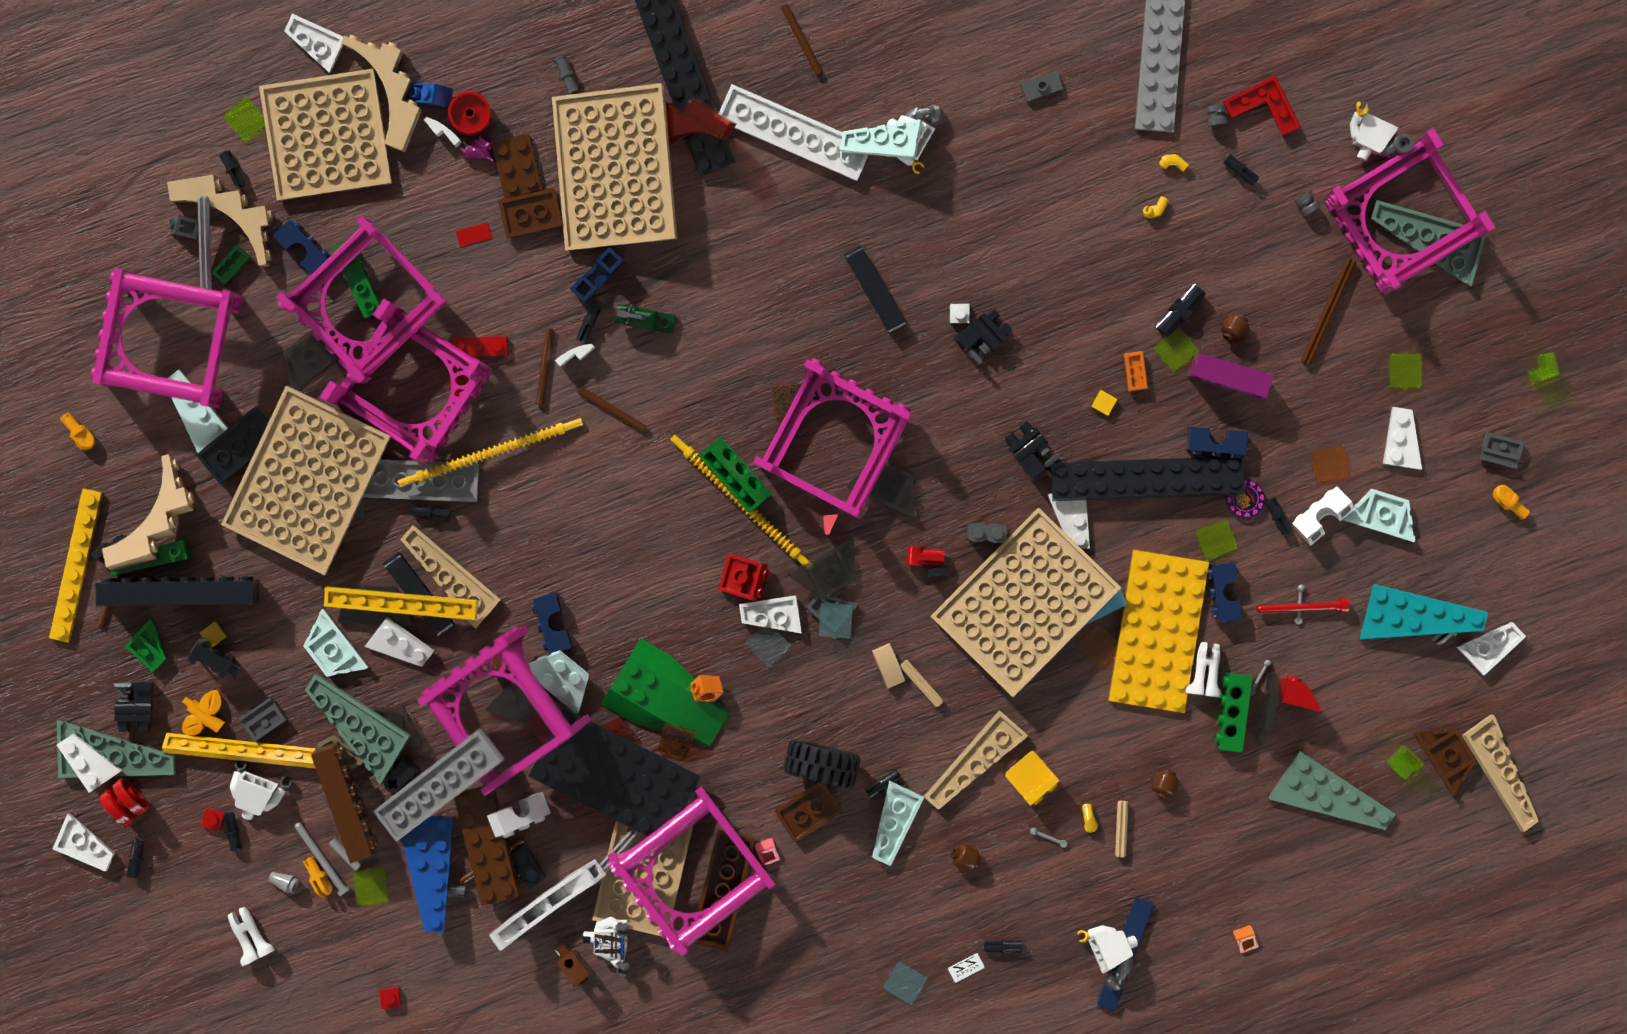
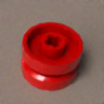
(474, 103)
(124, 802)

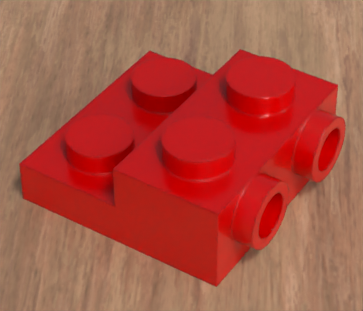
(743, 577)

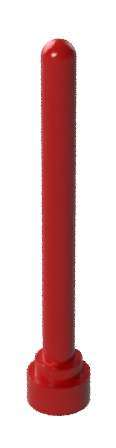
(1340, 605)

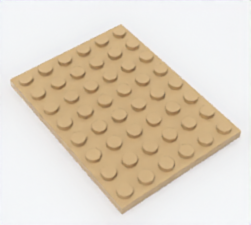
(614, 167)
(306, 480)
(1025, 602)

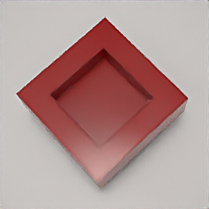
(213, 819)
(390, 997)

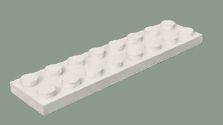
(791, 132)

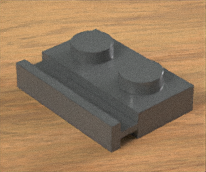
(1501, 450)
(263, 719)

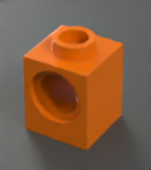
(706, 688)

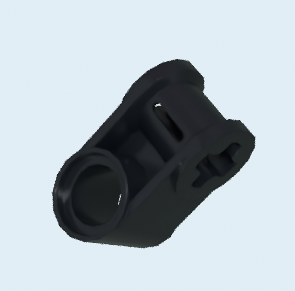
(402, 773)

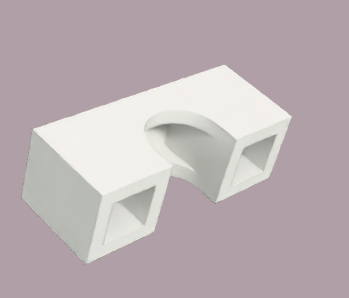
(1332, 503)
(506, 821)

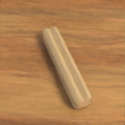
(921, 683)
(1121, 829)

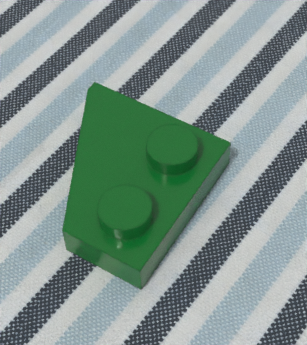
(148, 646)

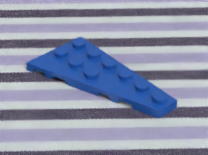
(428, 861)

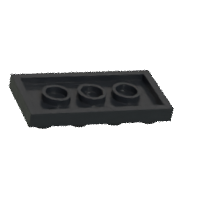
(234, 446)

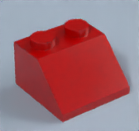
(1297, 693)

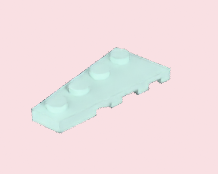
(891, 140)
(200, 421)
(895, 821)

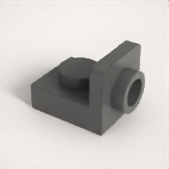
(184, 226)

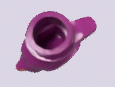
(479, 148)

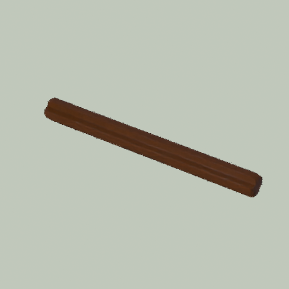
(1328, 311)

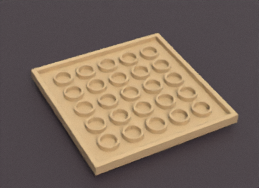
(325, 134)

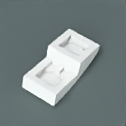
(439, 129)
(580, 352)

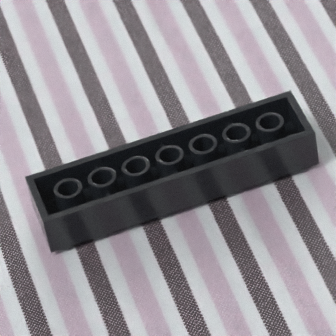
(172, 592)

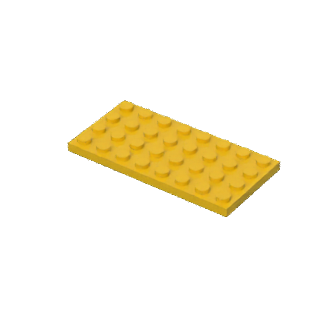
(1158, 631)

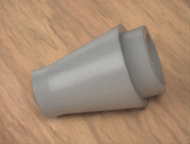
(285, 882)

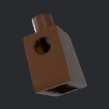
(579, 972)

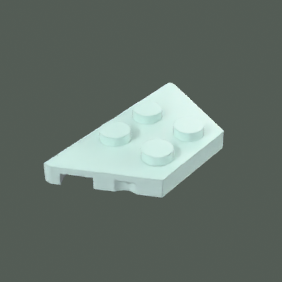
(1384, 514)
(331, 648)
(561, 678)

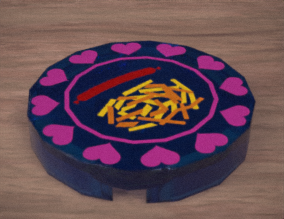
(1249, 503)

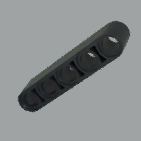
(875, 289)
(412, 584)

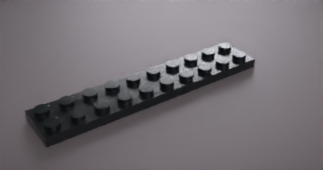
(683, 77)
(1146, 478)

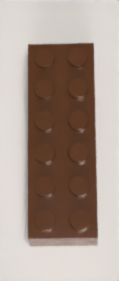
(344, 801)
(488, 855)
(725, 873)

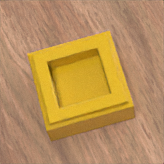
(1104, 402)
(214, 634)

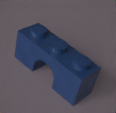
(291, 235)
(596, 277)
(1199, 441)
(1221, 575)
(553, 639)

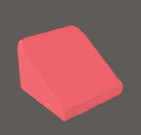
(829, 521)
(767, 851)

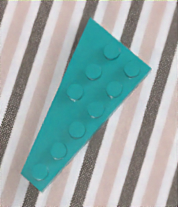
(1408, 614)

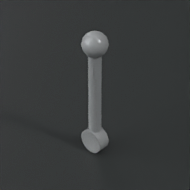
(1298, 620)
(1267, 663)
(1063, 843)

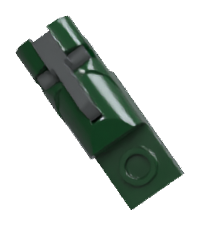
(645, 319)

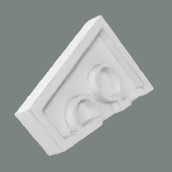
(315, 40)
(1402, 440)
(1073, 520)
(772, 613)
(399, 643)
(1491, 647)
(87, 763)
(82, 844)

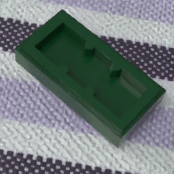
(231, 265)

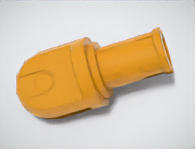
(78, 433)
(1510, 501)
(318, 878)

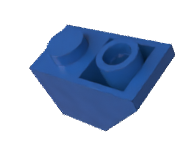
(431, 94)

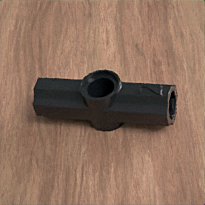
(1180, 310)

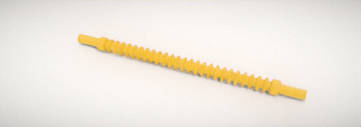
(688, 452)
(421, 476)

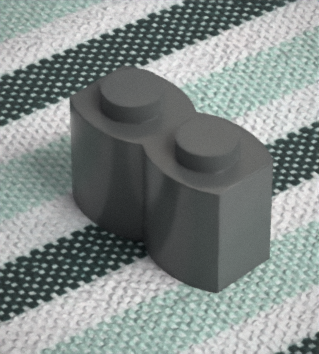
(980, 532)

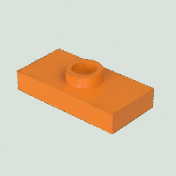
(1135, 371)

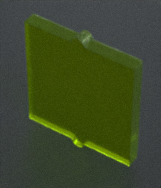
(245, 119)
(1176, 349)
(1405, 370)
(1216, 539)
(370, 886)

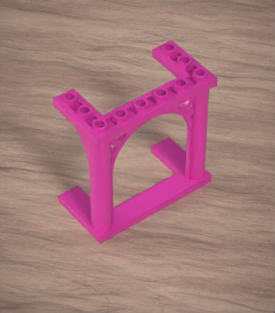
(1390, 279)
(125, 281)
(298, 299)
(814, 379)
(422, 449)
(510, 652)
(627, 862)

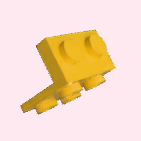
(1032, 778)

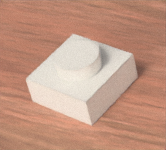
(959, 313)

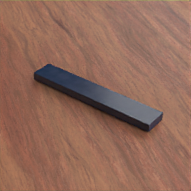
(1135, 927)

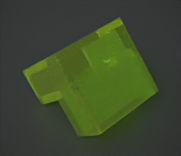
(1547, 368)
(1404, 762)

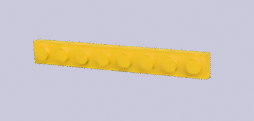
(76, 565)
(400, 603)
(238, 750)

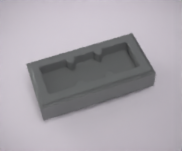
(1041, 86)

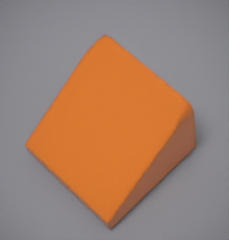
(1245, 939)

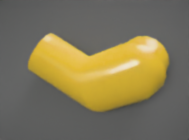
(1173, 159)
(1156, 210)
(1089, 819)

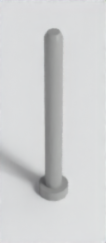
(321, 859)

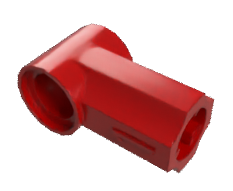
(920, 556)

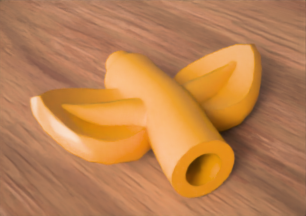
(202, 714)

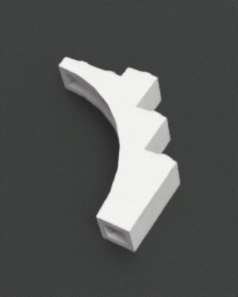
(547, 903)

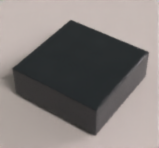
(936, 571)

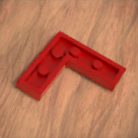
(1275, 99)
(478, 348)

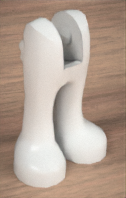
(1213, 662)
(249, 925)

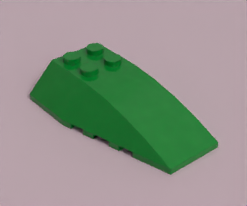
(658, 691)

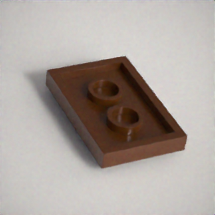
(517, 166)
(530, 213)
(808, 811)

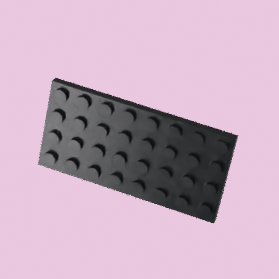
(616, 777)

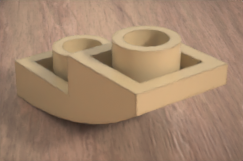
(888, 665)

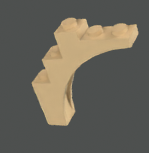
(397, 85)
(231, 203)
(160, 523)

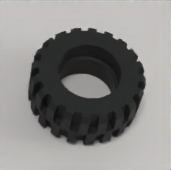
(821, 764)

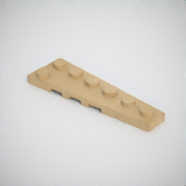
(449, 574)
(986, 748)
(1494, 758)

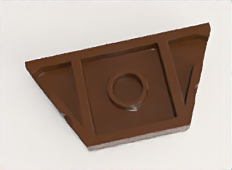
(1448, 755)

